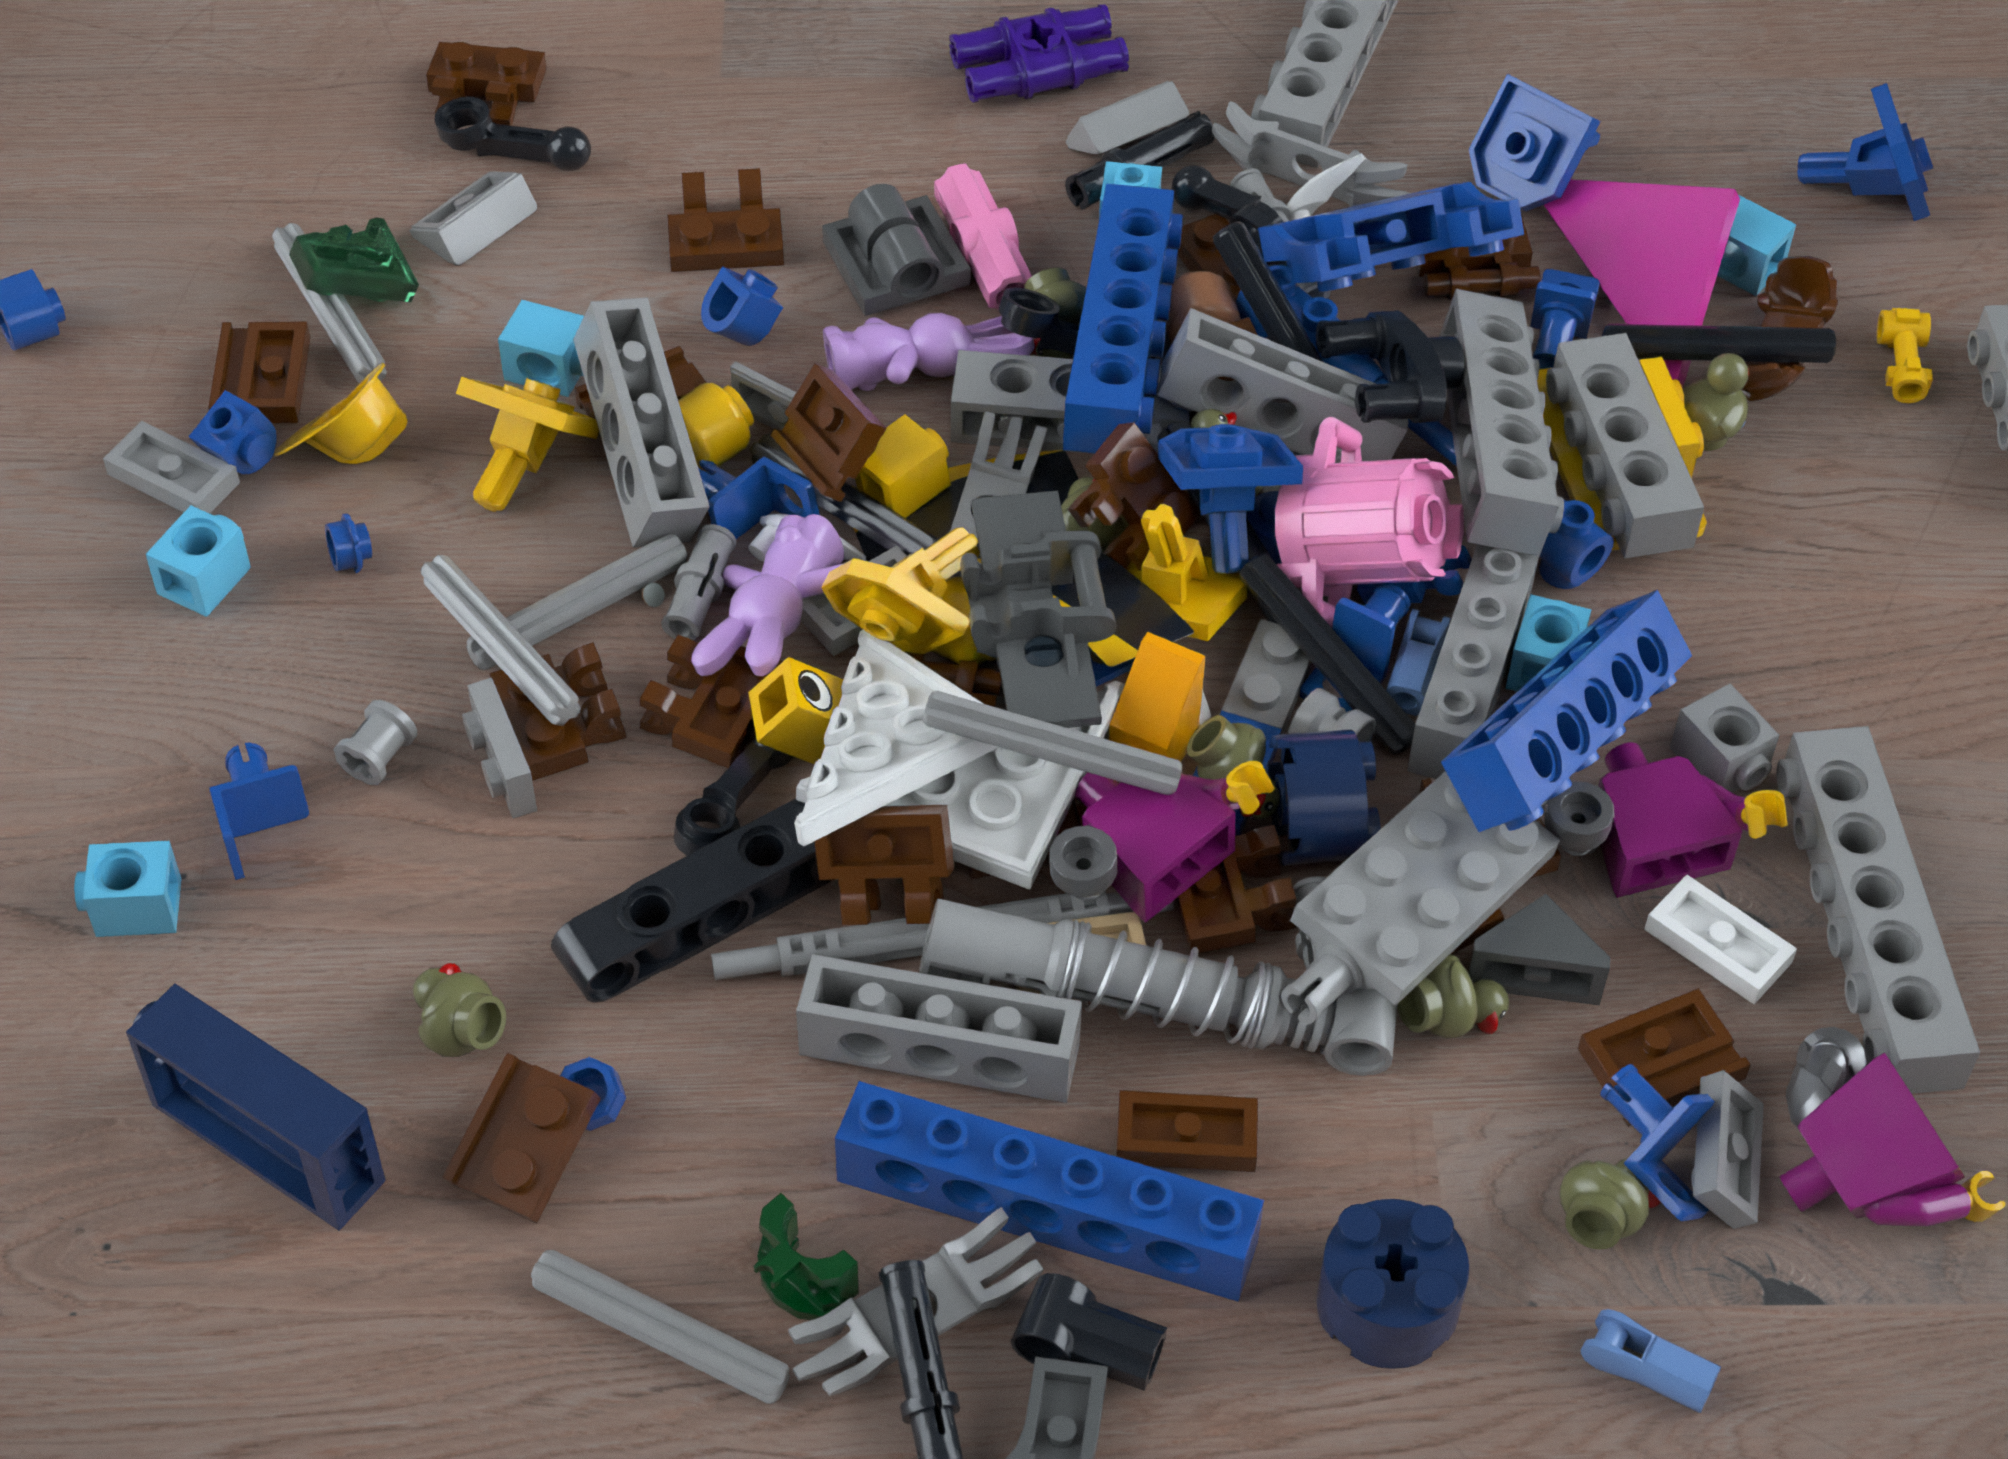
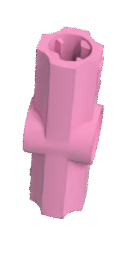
(981, 232)

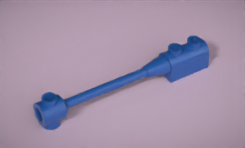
(1567, 556)

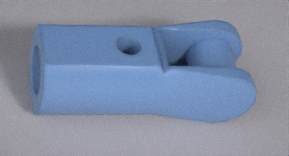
(1416, 661)
(1663, 1366)

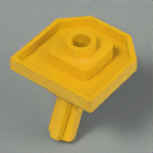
(522, 433)
(1186, 577)
(905, 599)

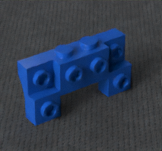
(1398, 230)

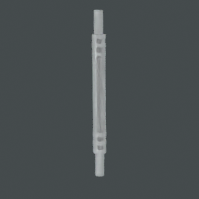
(894, 937)

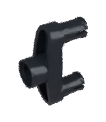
(1412, 362)

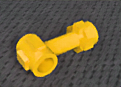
(1905, 332)

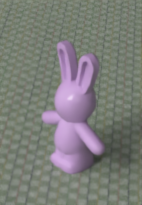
(931, 344)
(770, 601)

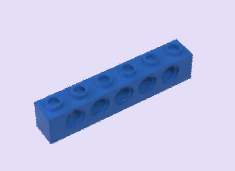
(1120, 316)
(1567, 714)
(1049, 1188)

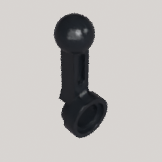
(565, 147)
(1197, 190)
(1037, 317)
(725, 796)

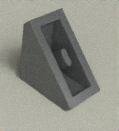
(1542, 956)

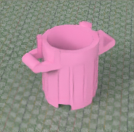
(1363, 520)

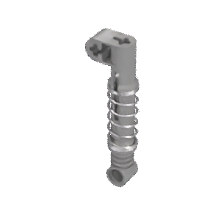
(1074, 963)

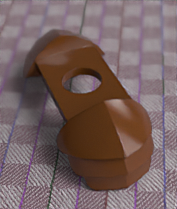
(1794, 296)

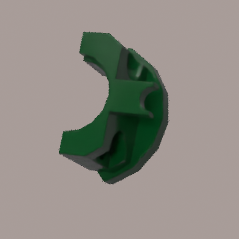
(795, 1282)

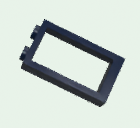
(257, 1105)

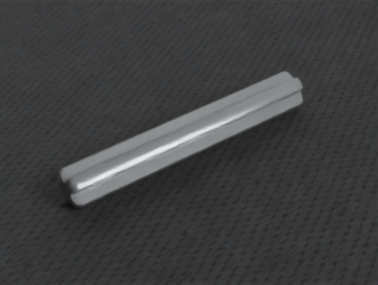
(334, 314)
(591, 594)
(500, 640)
(1052, 743)
(660, 1326)

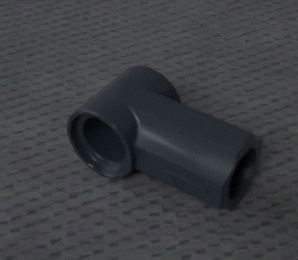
(1070, 1325)

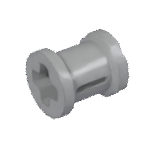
(375, 742)

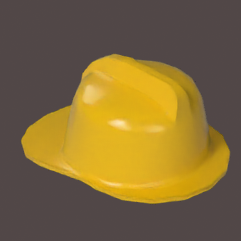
(354, 427)

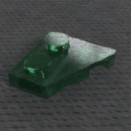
(355, 263)

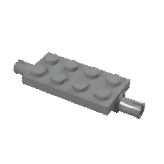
(1409, 899)

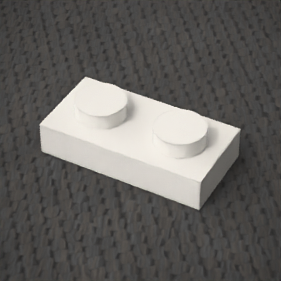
(1720, 939)

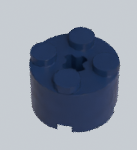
(1323, 795)
(1392, 1281)

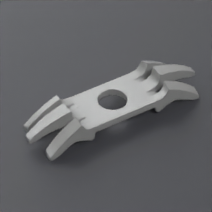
(1278, 153)
(997, 478)
(950, 1281)

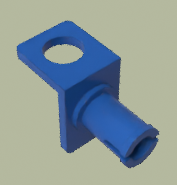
(1561, 311)
(742, 500)
(1366, 632)
(255, 798)
(1661, 1131)

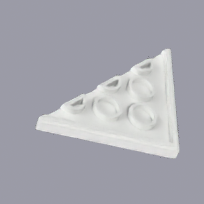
(879, 740)
(1006, 804)

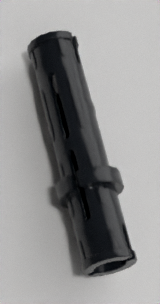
(1155, 150)
(915, 1337)

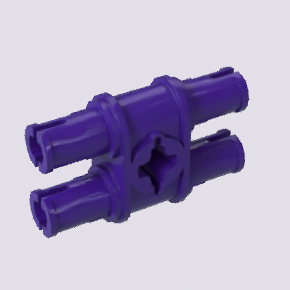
(1038, 53)

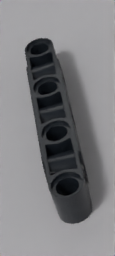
(692, 902)

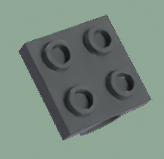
(894, 250)

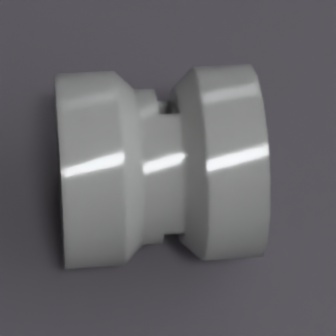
(1323, 713)

